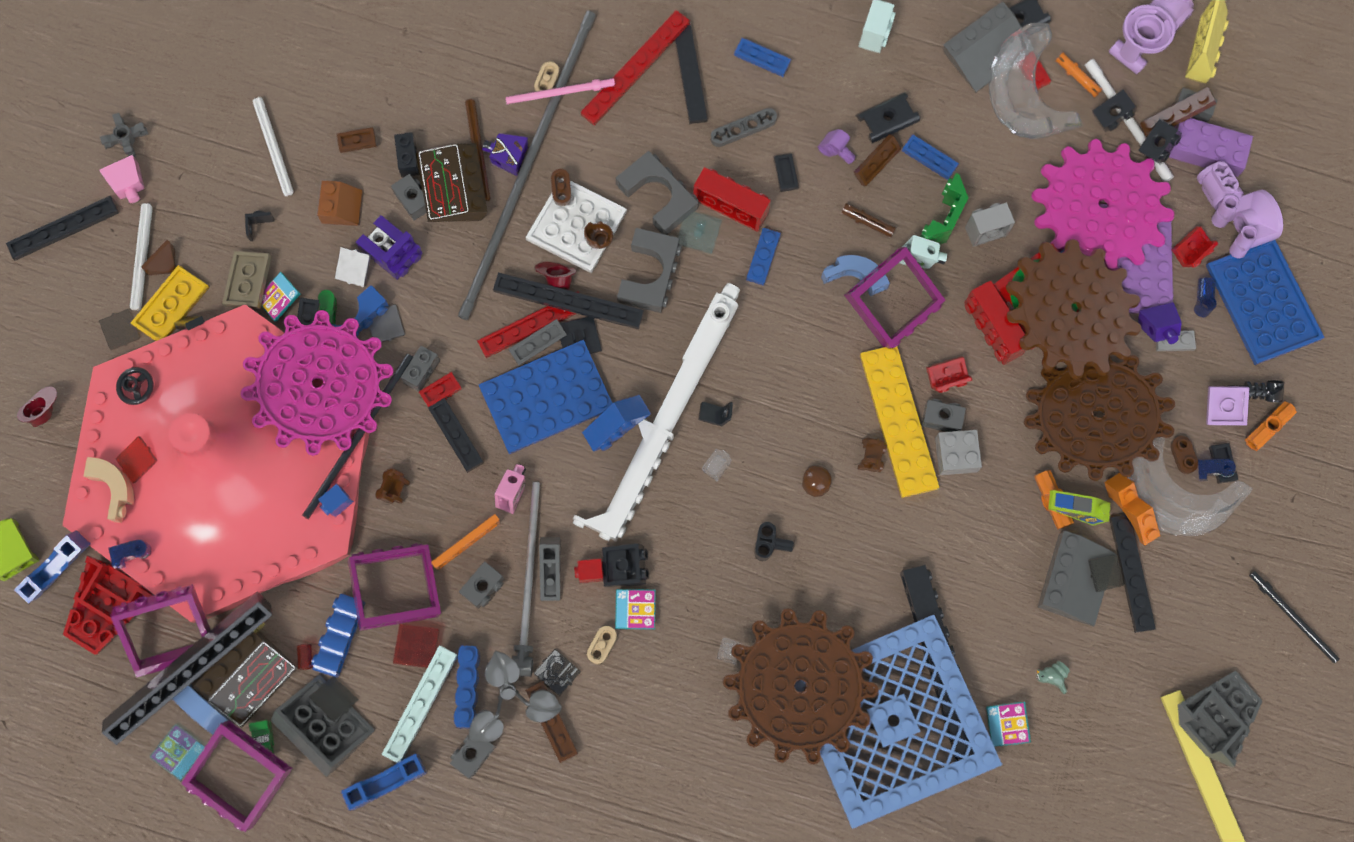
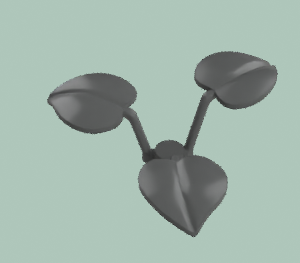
(502, 673)

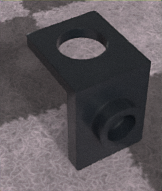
(256, 218)
(715, 414)

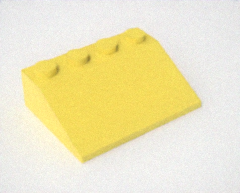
(1207, 42)

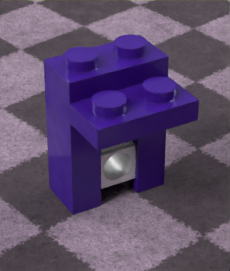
(399, 254)

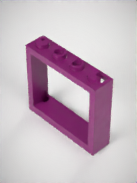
(862, 310)
(397, 552)
(146, 604)
(256, 751)

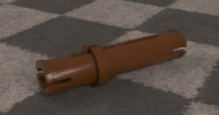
(868, 220)

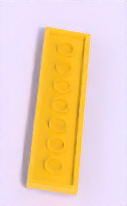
(899, 421)

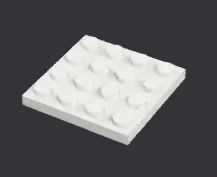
(562, 227)

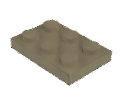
(247, 279)

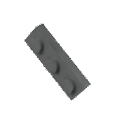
(537, 342)

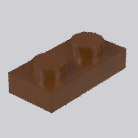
(356, 140)

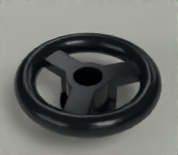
(126, 382)

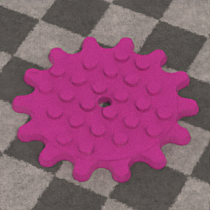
(1123, 184)
(309, 353)

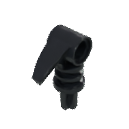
(1272, 391)

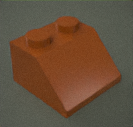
(339, 203)

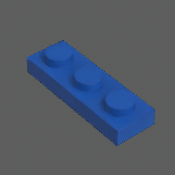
(762, 57)
(930, 157)
(763, 256)

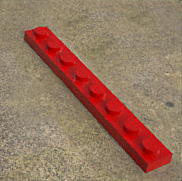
(635, 67)

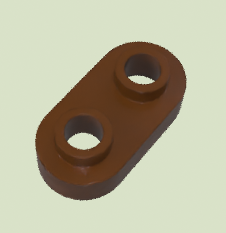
(561, 188)
(1181, 455)

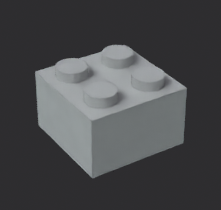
(989, 224)
(958, 452)

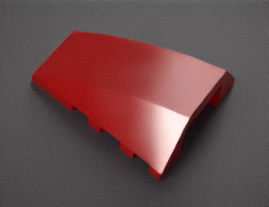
(99, 591)

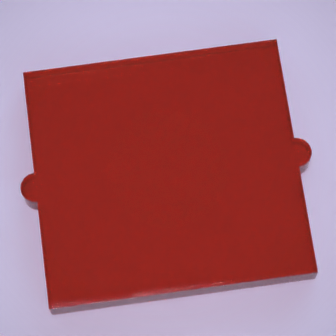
(136, 459)

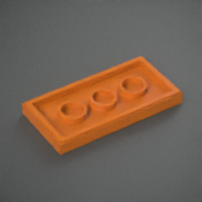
(466, 542)

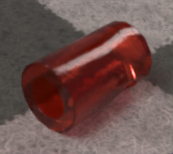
(304, 656)

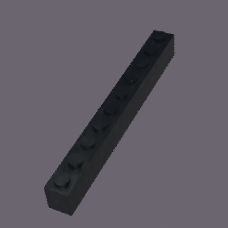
(923, 604)
(186, 668)

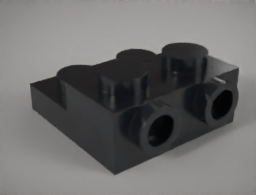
(625, 565)

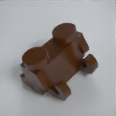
(873, 453)
(391, 486)

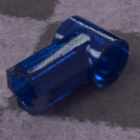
(1205, 296)

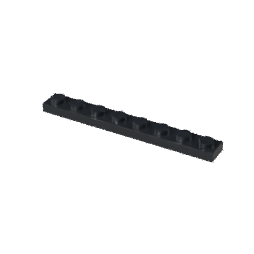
(568, 300)

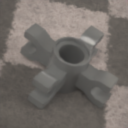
(121, 129)

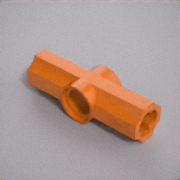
(1277, 418)
(1047, 483)

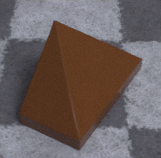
(161, 261)

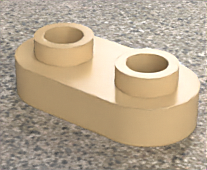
(546, 80)
(601, 645)

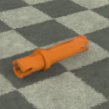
(1073, 70)

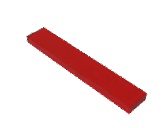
(521, 330)

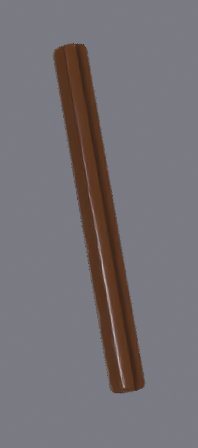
(476, 139)

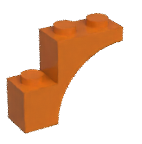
(1139, 513)

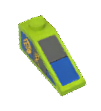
(1080, 507)

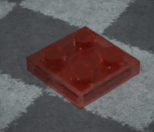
(415, 646)

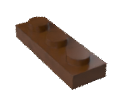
(877, 160)

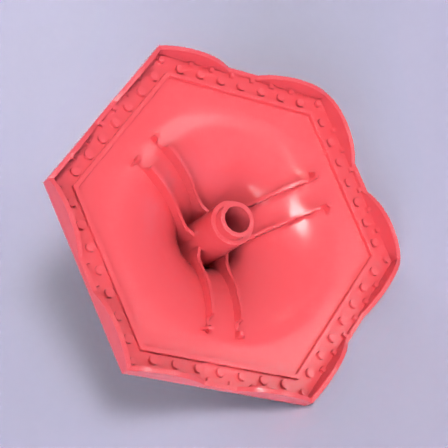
(222, 494)

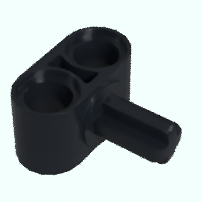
(770, 542)

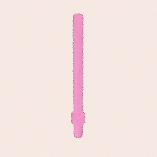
(595, 84)

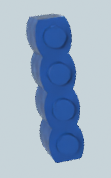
(338, 638)
(467, 679)

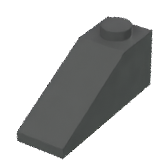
(550, 568)

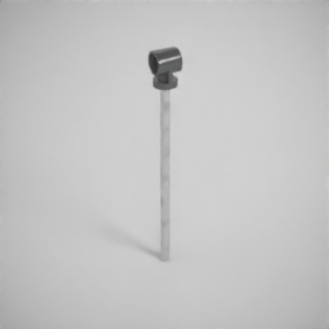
(522, 659)

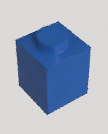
(335, 501)

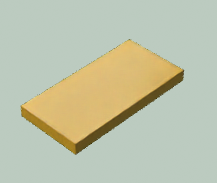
(170, 304)

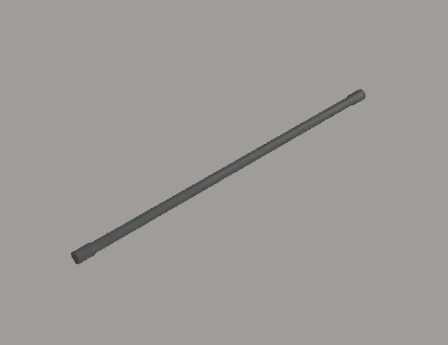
(468, 303)

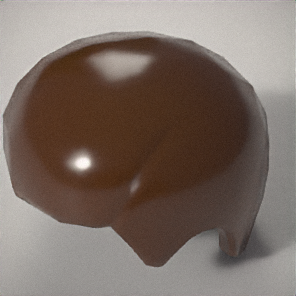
(598, 235)
(816, 481)

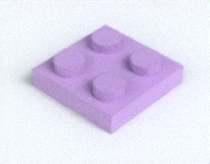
(1227, 405)

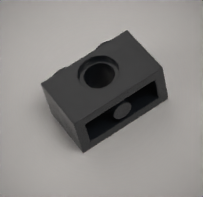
(1119, 101)
(1160, 131)
(406, 154)

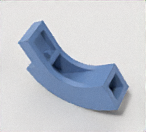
(857, 267)
(200, 709)

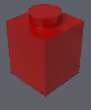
(589, 571)

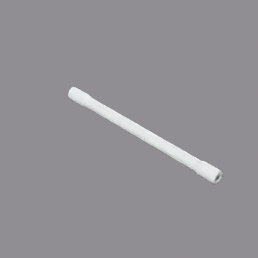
(1097, 74)

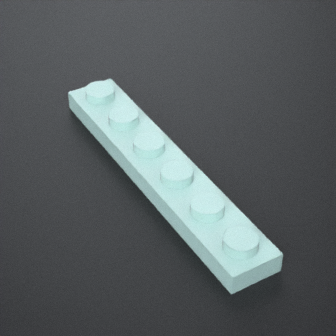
(420, 704)

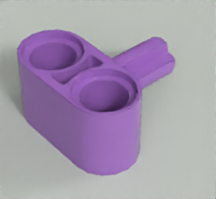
(835, 144)

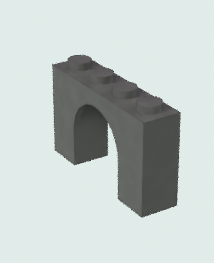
(648, 170)
(651, 295)

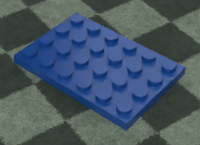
(1265, 302)
(546, 396)

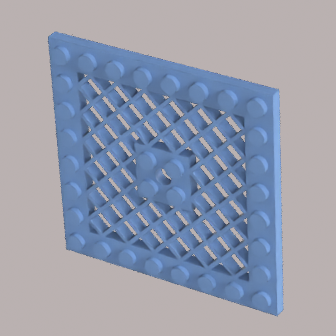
(984, 756)

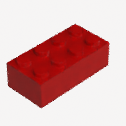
(731, 198)
(991, 317)

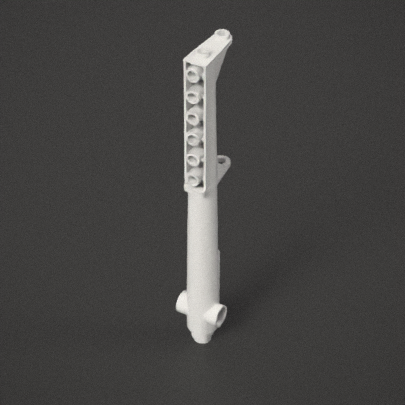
(658, 433)

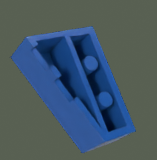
(615, 422)

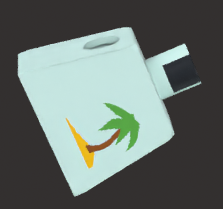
(925, 252)

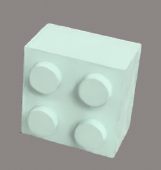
(877, 26)

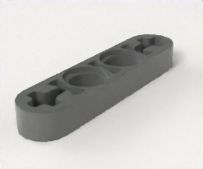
(742, 125)

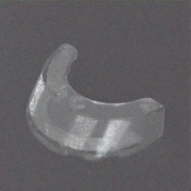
(1015, 90)
(1179, 510)

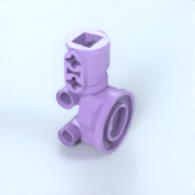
(1150, 30)
(1254, 214)

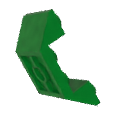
(956, 198)

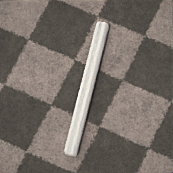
(273, 147)
(141, 256)

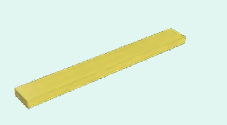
(1204, 776)

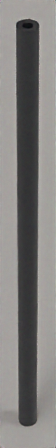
(355, 440)

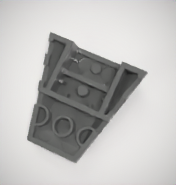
(1220, 717)

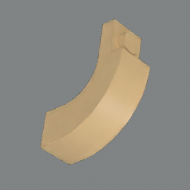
(118, 482)

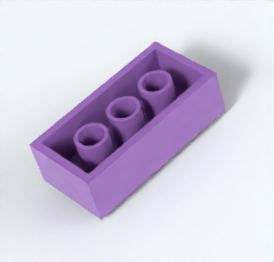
(1207, 144)

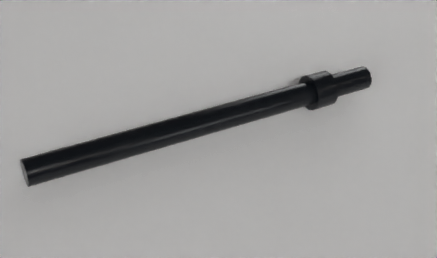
(1266, 588)

